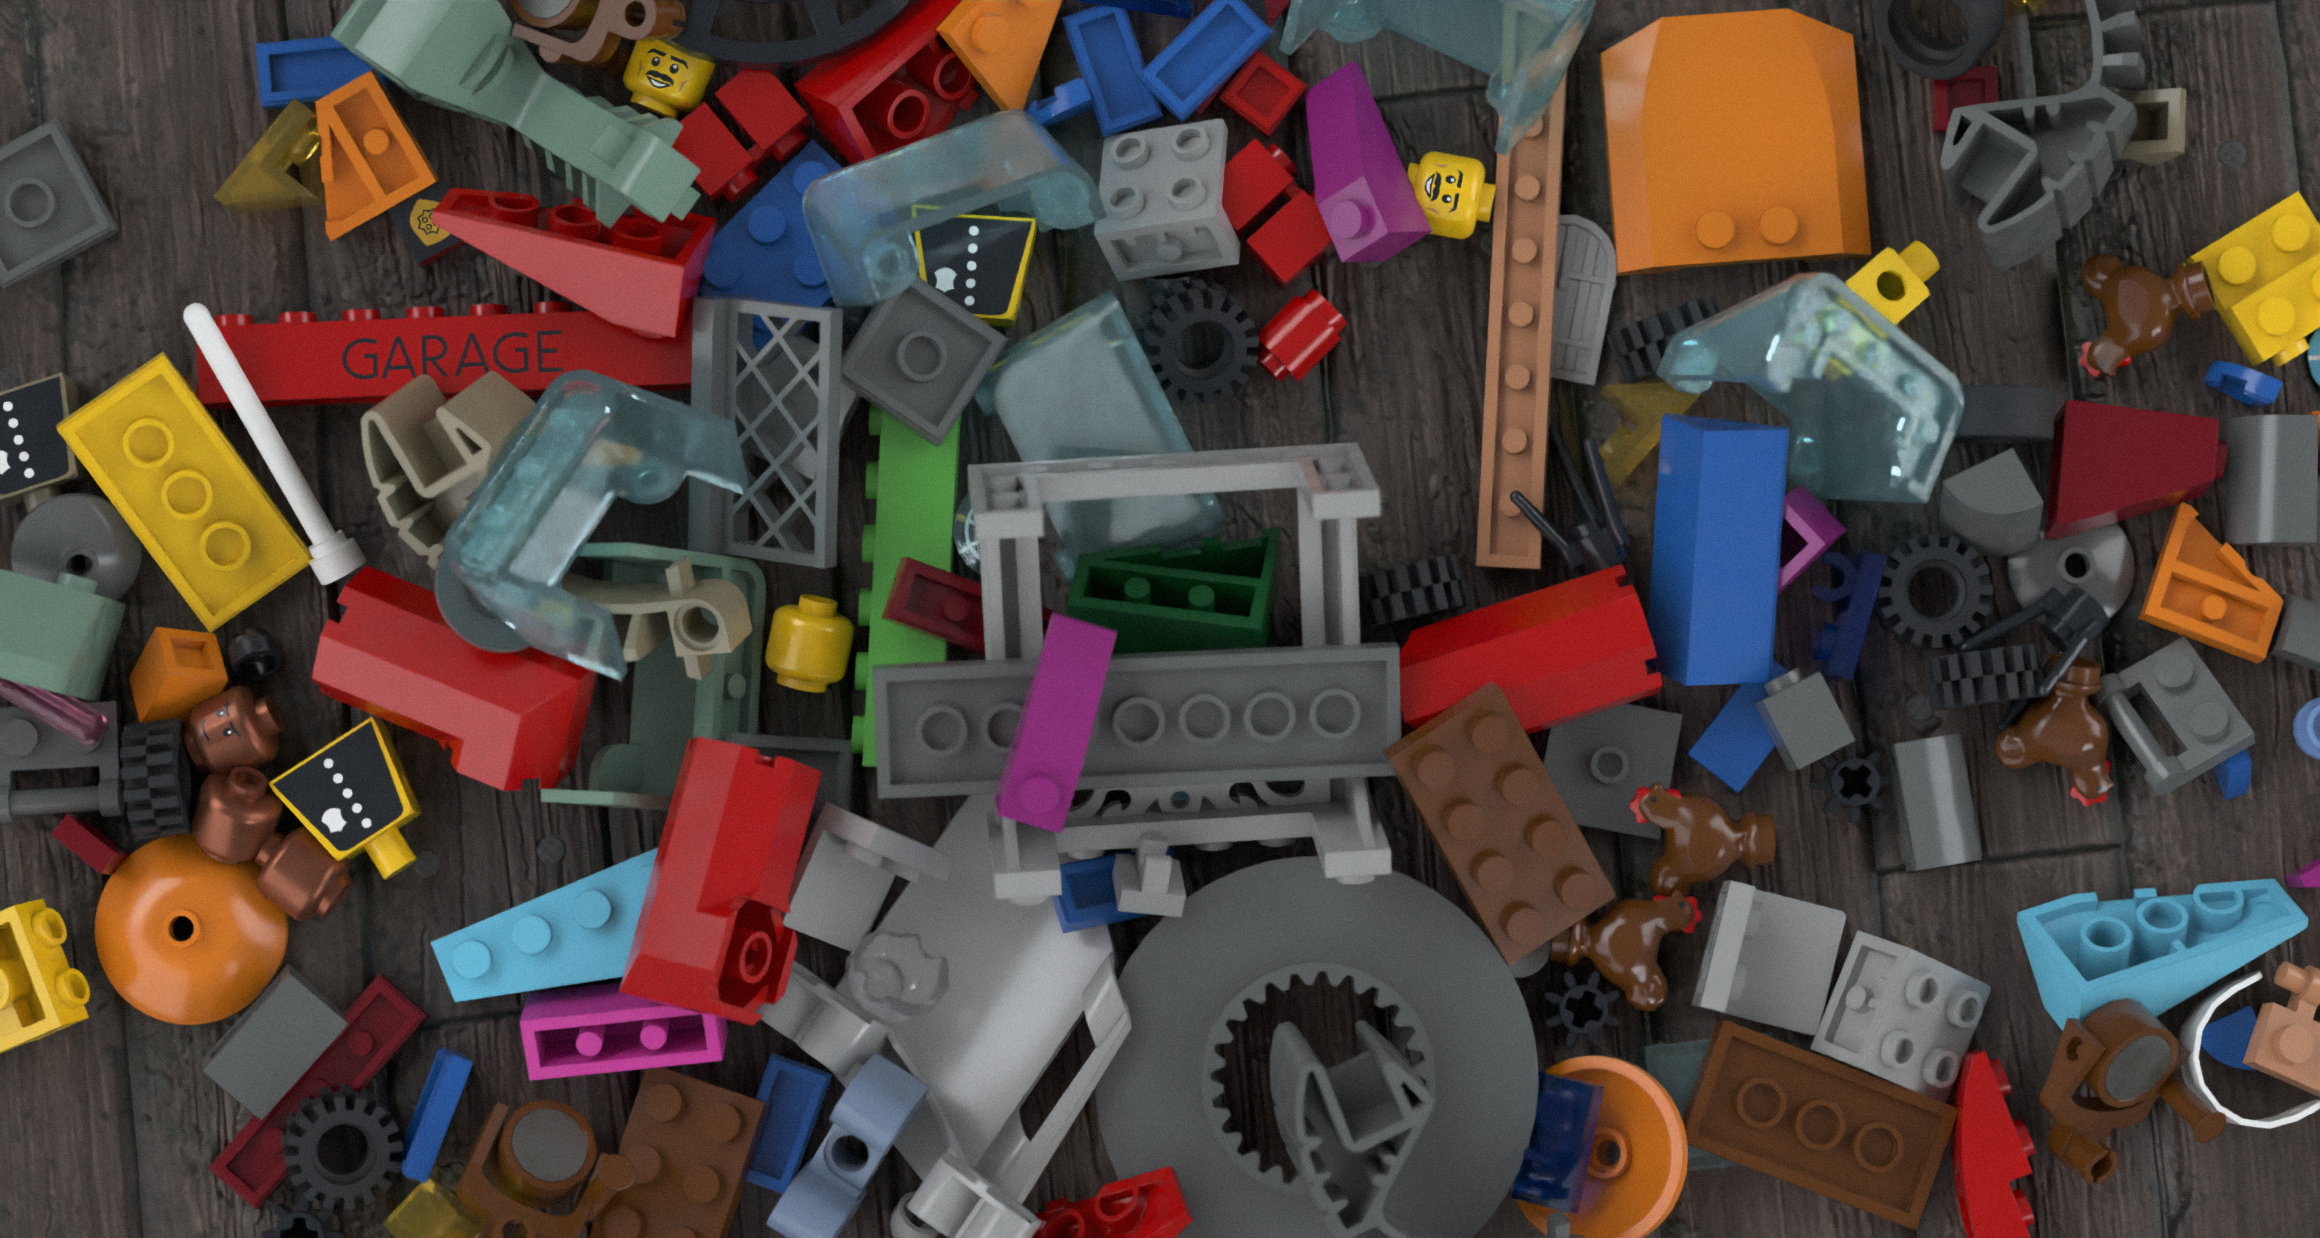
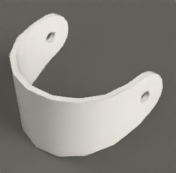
(2191, 1038)

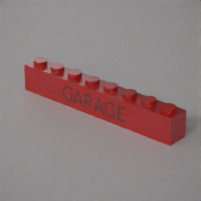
(373, 357)

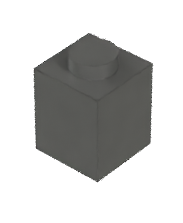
(1802, 718)

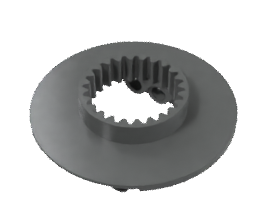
(1282, 919)

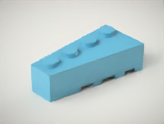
(553, 940)

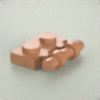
(2288, 1038)

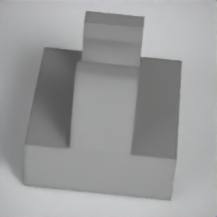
(1149, 880)

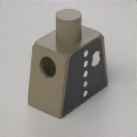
(32, 452)

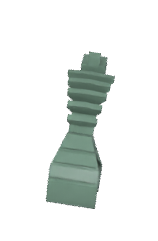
(470, 63)

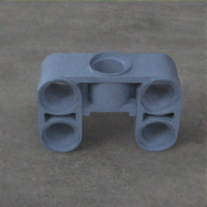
(834, 1180)

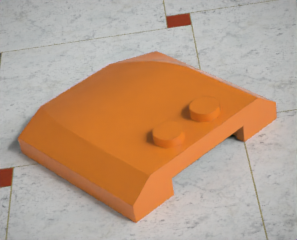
(1734, 142)

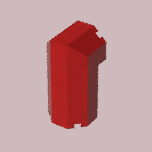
(1548, 651)
(497, 711)
(719, 883)

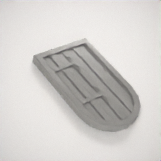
(1582, 298)

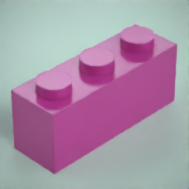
(609, 1031)

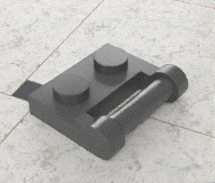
(2188, 705)
(35, 746)

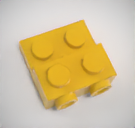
(2268, 281)
(35, 979)

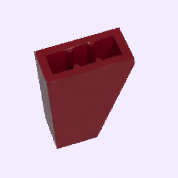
(2125, 463)

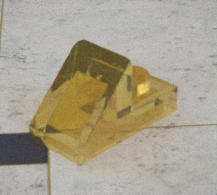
(261, 177)
(1644, 408)

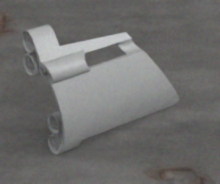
(986, 1043)

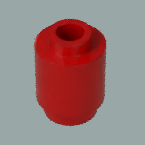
(1299, 336)

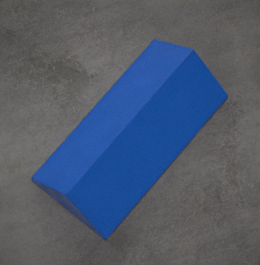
(1717, 549)

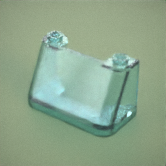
(869, 209)
(1861, 393)
(1092, 394)

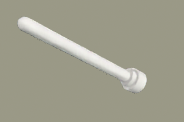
(331, 550)

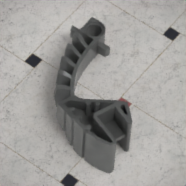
(2047, 154)
(1354, 1131)

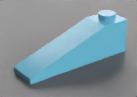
(2150, 944)

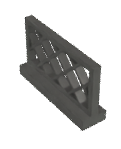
(721, 385)

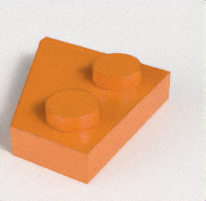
(1001, 43)
(366, 154)
(2209, 592)

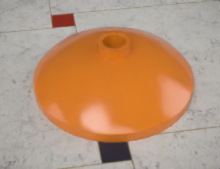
(234, 941)
(1653, 1159)

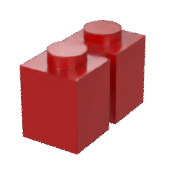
(766, 117)
(1295, 234)

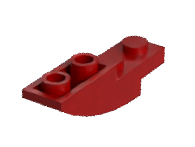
(1989, 1152)

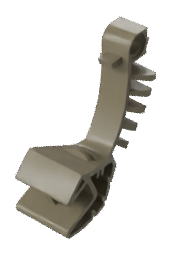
(435, 455)

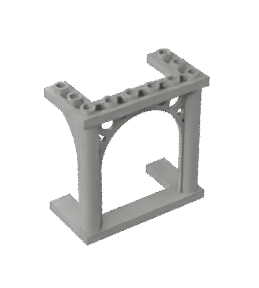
(1331, 494)

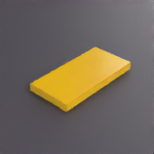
(185, 492)

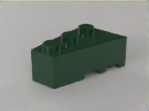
(1182, 596)

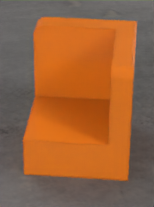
(176, 674)

